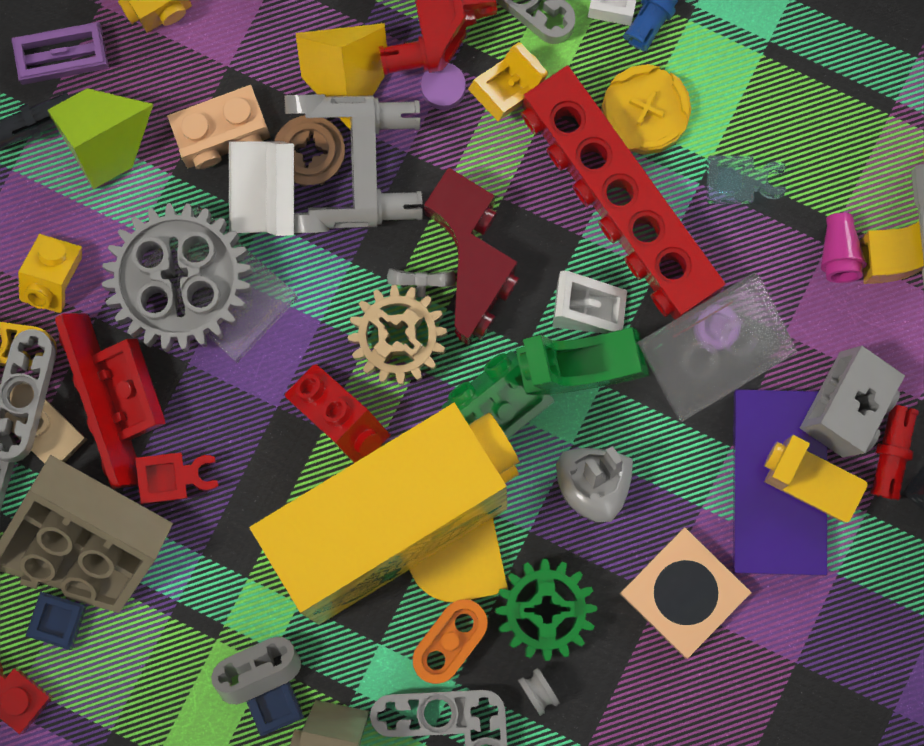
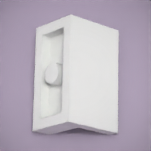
(261, 187)

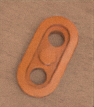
(450, 641)

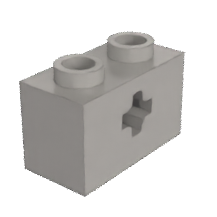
(853, 402)

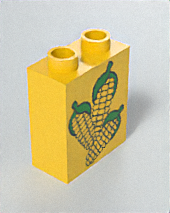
(388, 511)

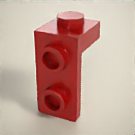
(337, 414)

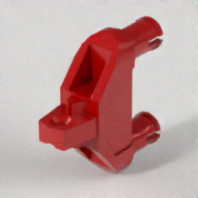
(442, 32)

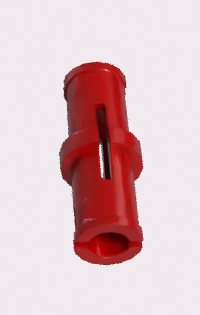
(894, 452)

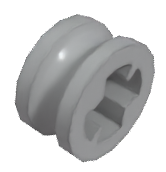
(538, 691)

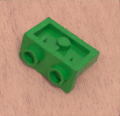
(501, 393)

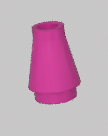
(842, 250)

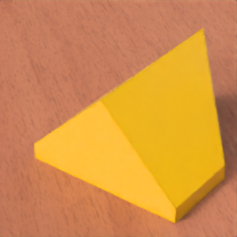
(342, 60)

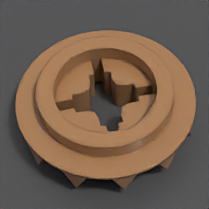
(326, 139)

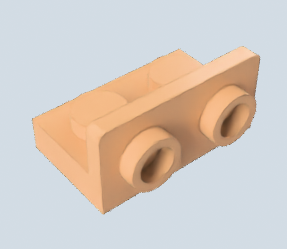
(208, 127)

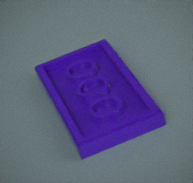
(769, 526)

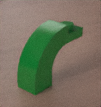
(580, 363)

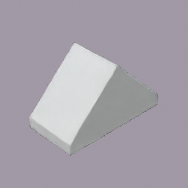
(588, 304)

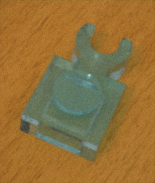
(735, 180)

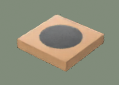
(685, 593)

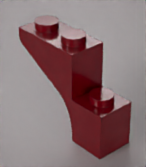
(482, 270)

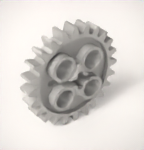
(137, 283)

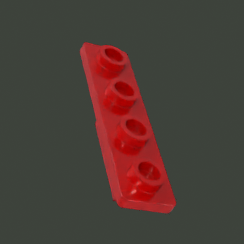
(114, 394)

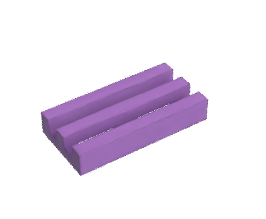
(63, 69)

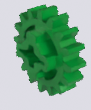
(546, 631)

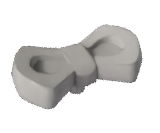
(421, 279)

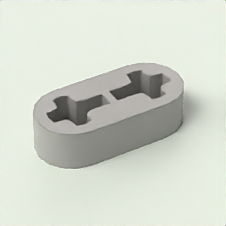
(256, 670)

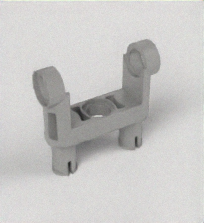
(366, 119)

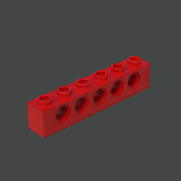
(566, 96)

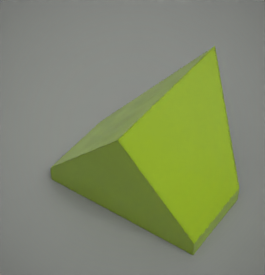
(102, 132)

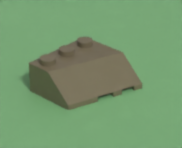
(81, 538)

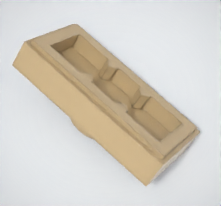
(54, 432)

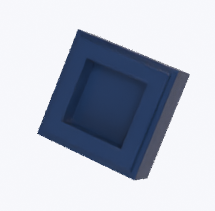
(56, 621)
(275, 709)

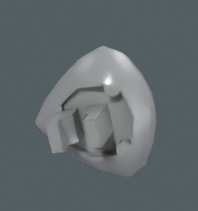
(594, 481)

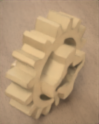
(410, 318)

